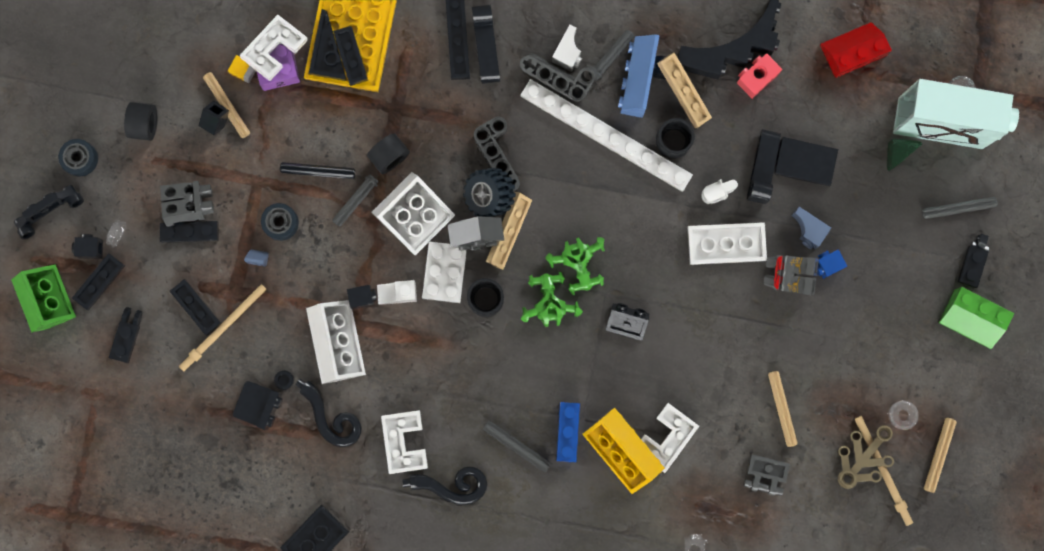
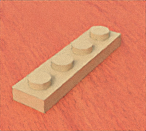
(684, 90)
(511, 226)

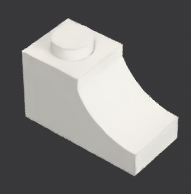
(567, 53)
(397, 292)

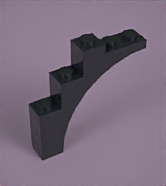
(711, 61)

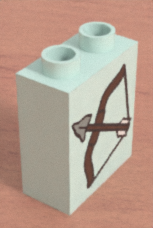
(954, 114)

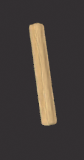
(225, 102)
(782, 408)
(940, 455)

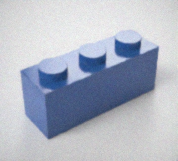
(568, 432)

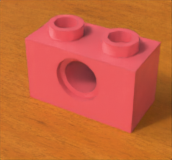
(768, 69)

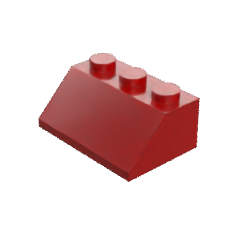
(855, 49)

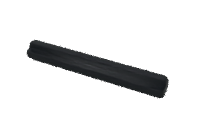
(317, 170)

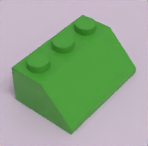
(43, 297)
(976, 317)

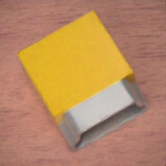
(241, 69)

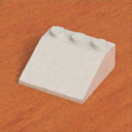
(413, 213)

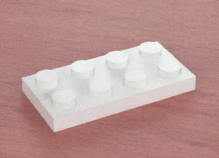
(727, 243)

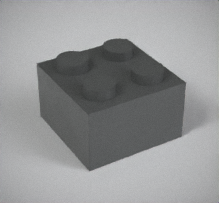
(475, 233)

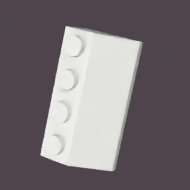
(335, 341)

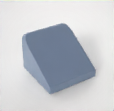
(257, 258)

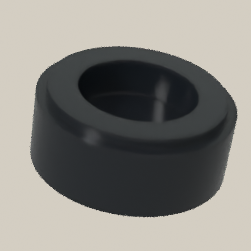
(284, 380)

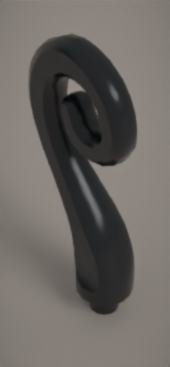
(313, 395)
(420, 481)

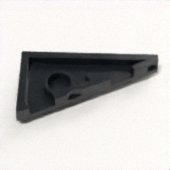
(325, 56)

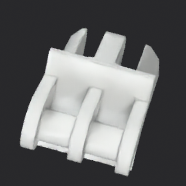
(718, 191)

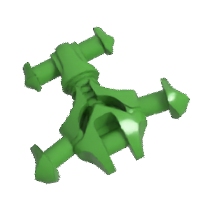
(577, 257)
(550, 306)

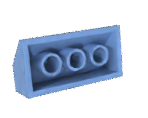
(639, 75)

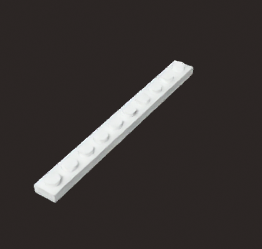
(606, 135)

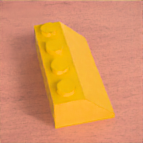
(623, 451)

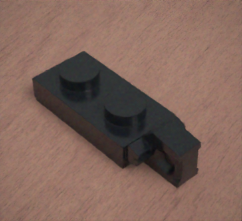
(974, 262)

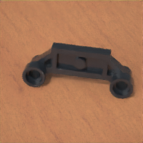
(45, 206)

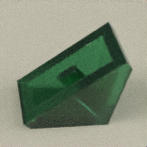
(899, 150)

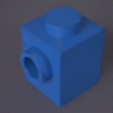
(830, 263)

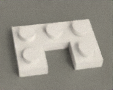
(258, 51)
(393, 430)
(681, 431)

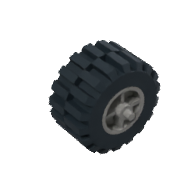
(489, 192)

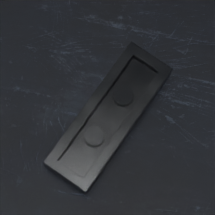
(350, 55)
(189, 232)
(98, 281)
(195, 307)

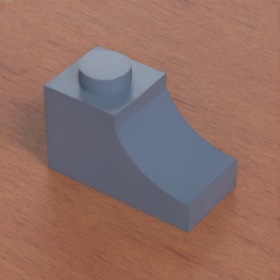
(812, 229)

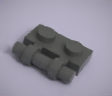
(769, 469)

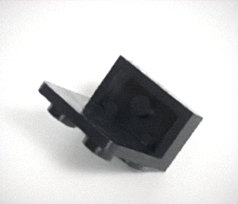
(257, 405)

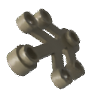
(863, 459)

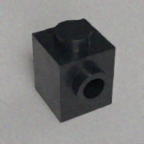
(213, 118)
(87, 247)
(361, 297)

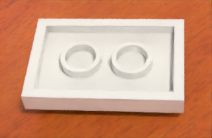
(444, 273)

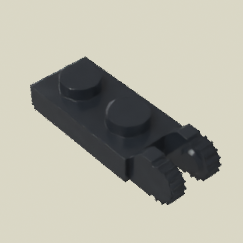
(125, 336)

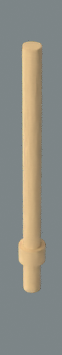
(196, 353)
(900, 504)

